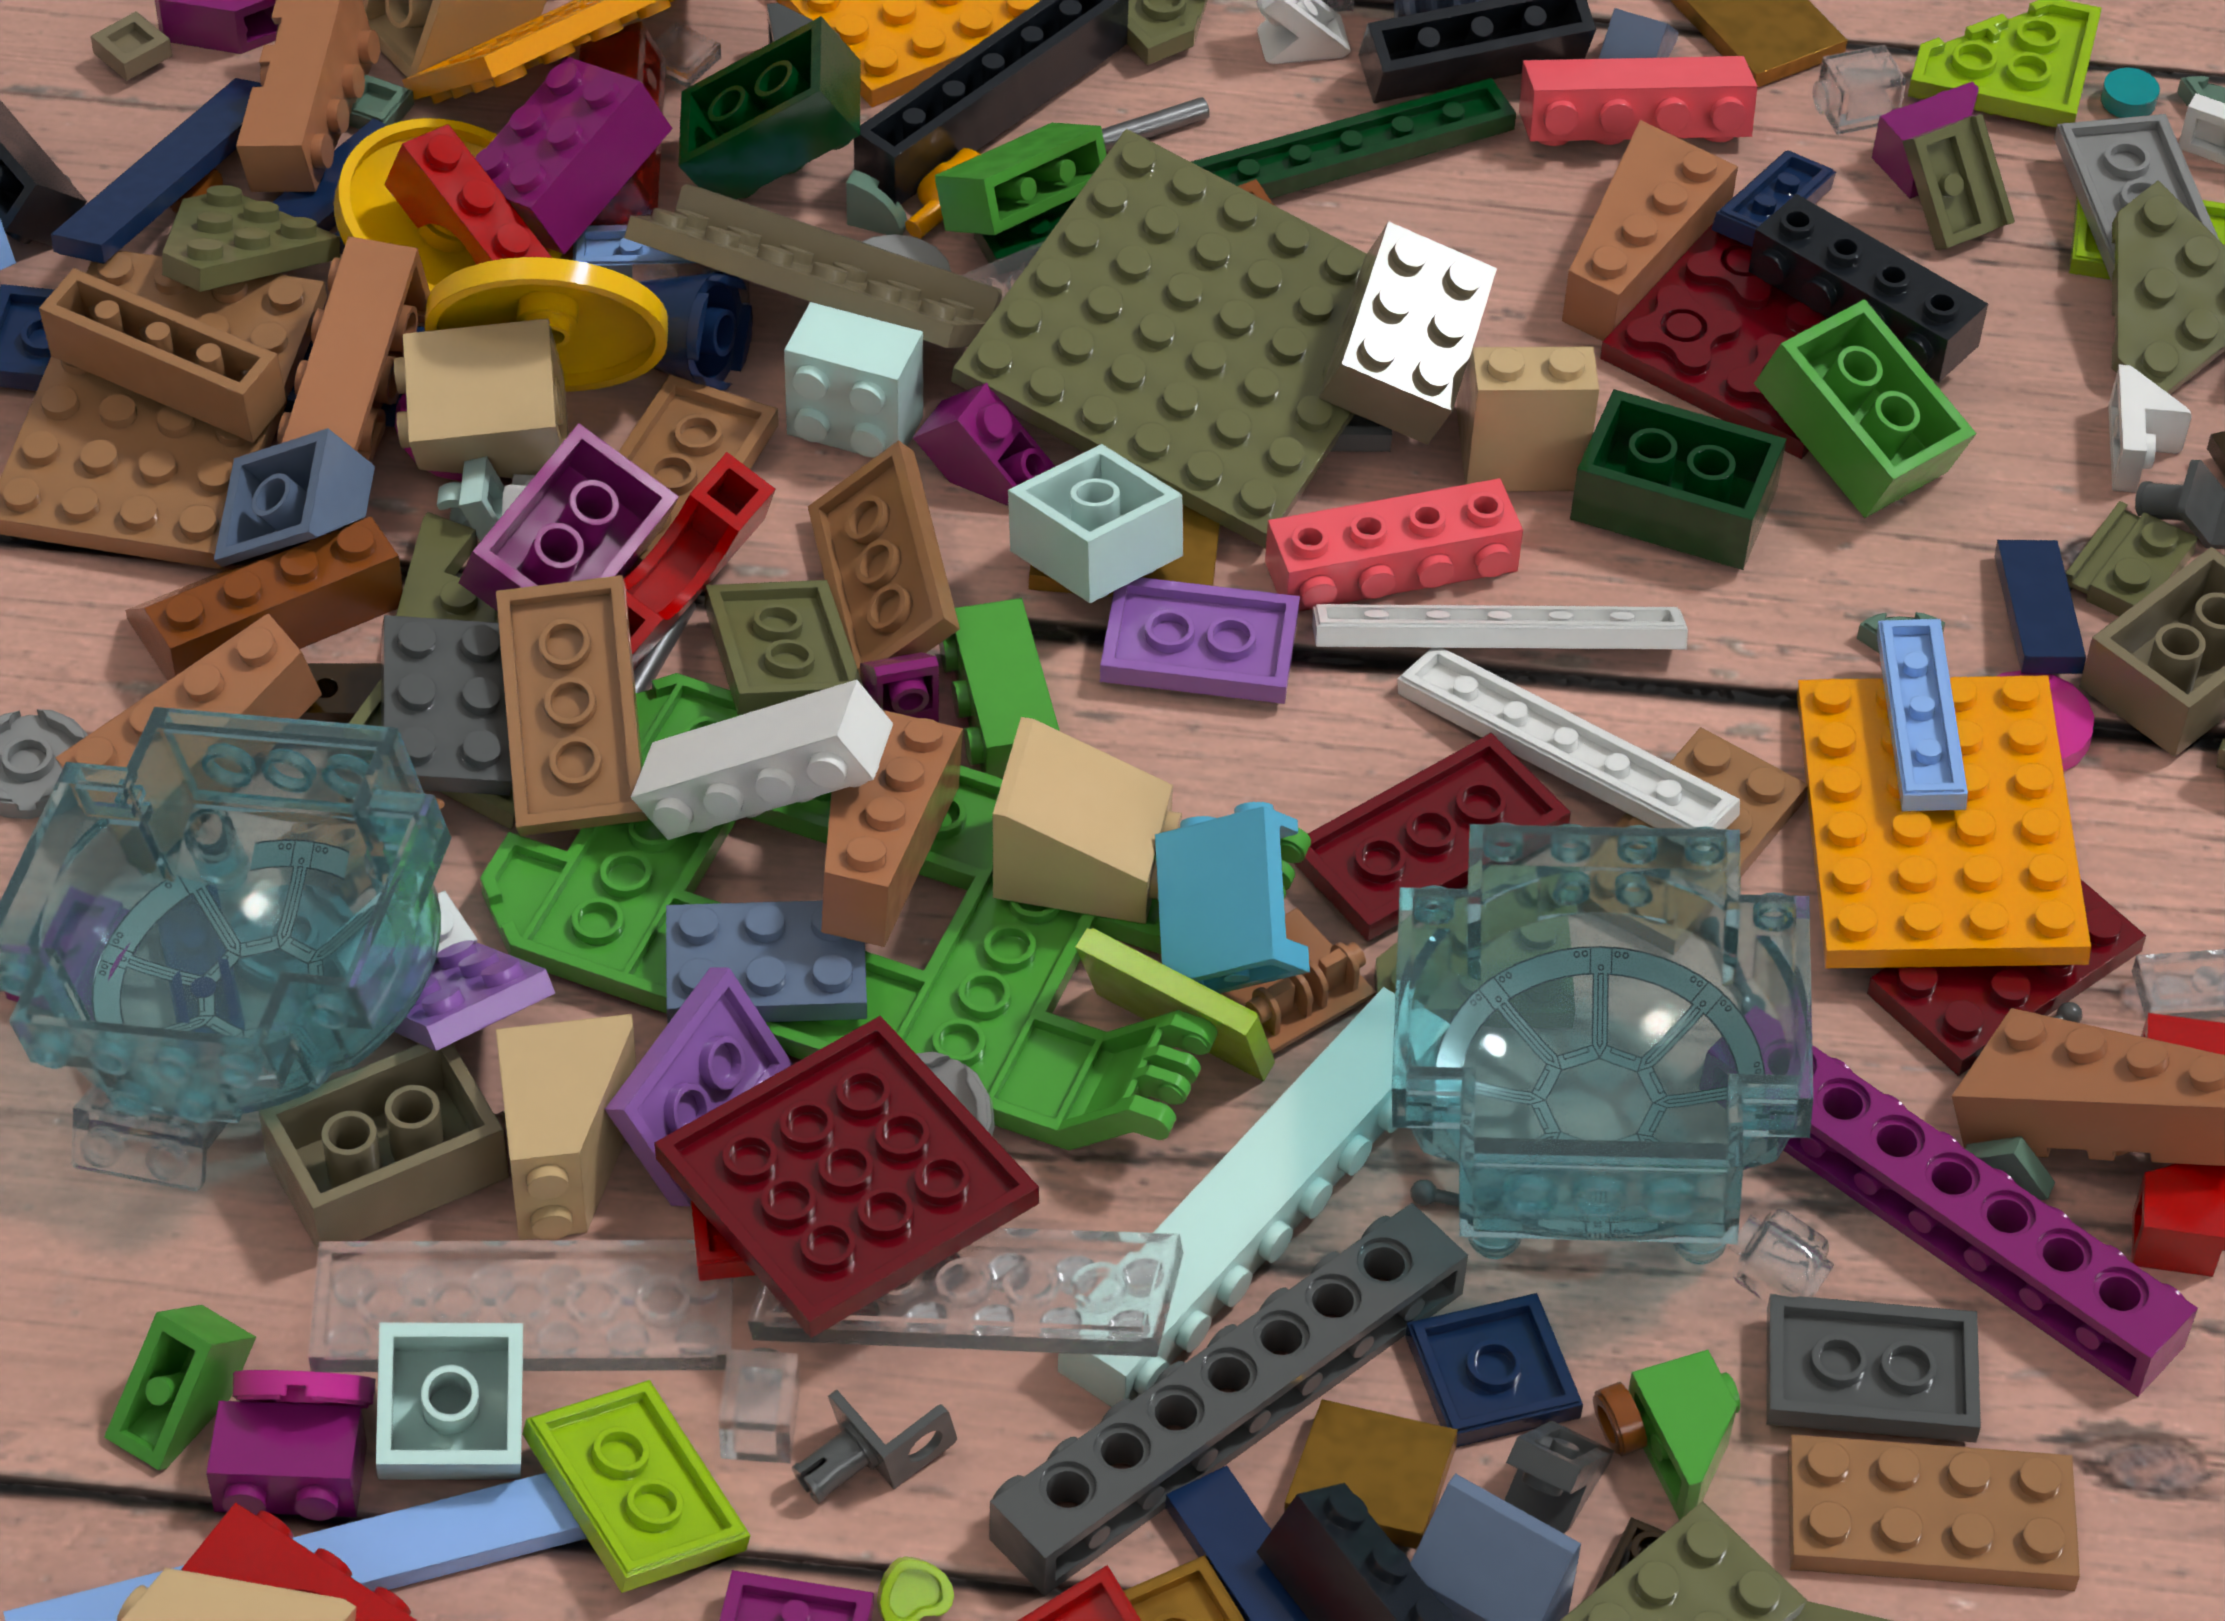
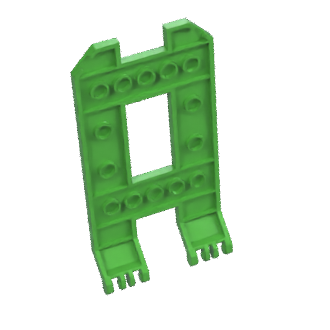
(980, 1000)

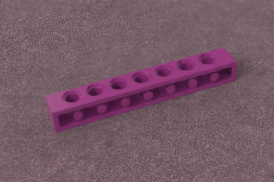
(1991, 1229)

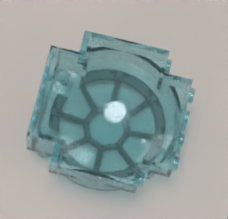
(224, 912)
(1602, 1034)

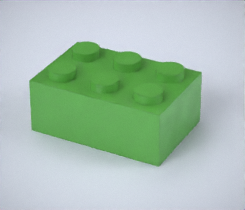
(1864, 408)

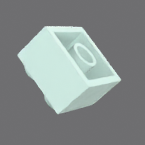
(853, 381)
(1095, 523)
(449, 1401)

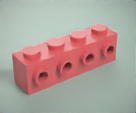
(1610, 96)
(1401, 550)

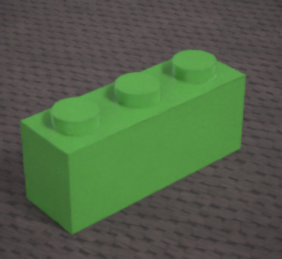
(1019, 178)
(996, 680)

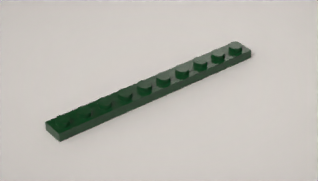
(1326, 151)

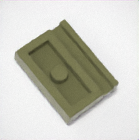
(1958, 181)
(2129, 559)

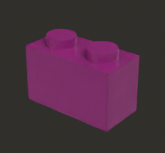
(287, 1458)

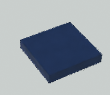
(1494, 1369)

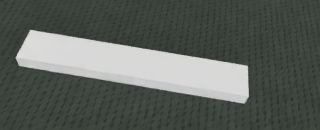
(1499, 626)
(1565, 744)

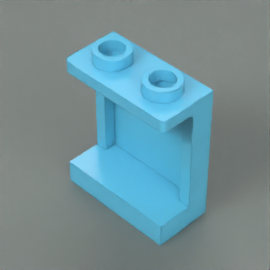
(1227, 899)

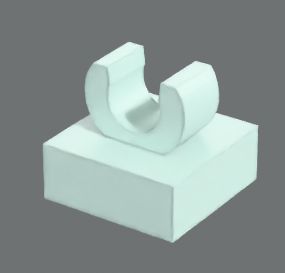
(476, 499)

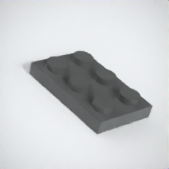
(447, 701)
(1873, 1368)

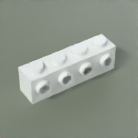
(763, 760)

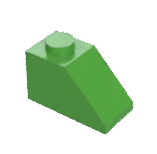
(177, 1382)
(1687, 1423)

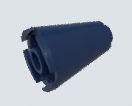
(705, 327)

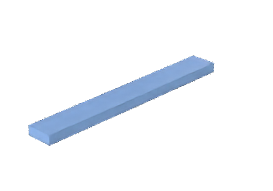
(392, 1547)

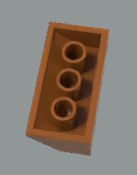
(305, 588)

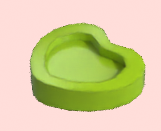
(913, 1590)

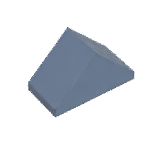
(1637, 37)

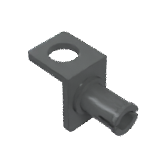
(2196, 503)
(861, 1447)

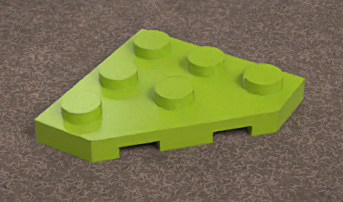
(2021, 64)

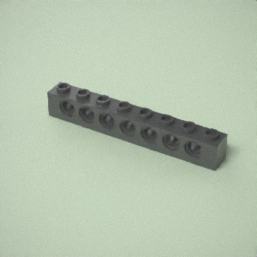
(1056, 1542)

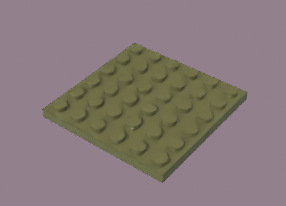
(1178, 335)

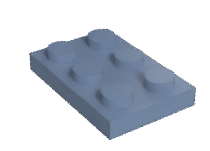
(775, 955)

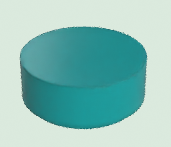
(2130, 93)

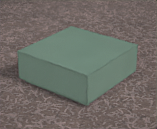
(381, 101)

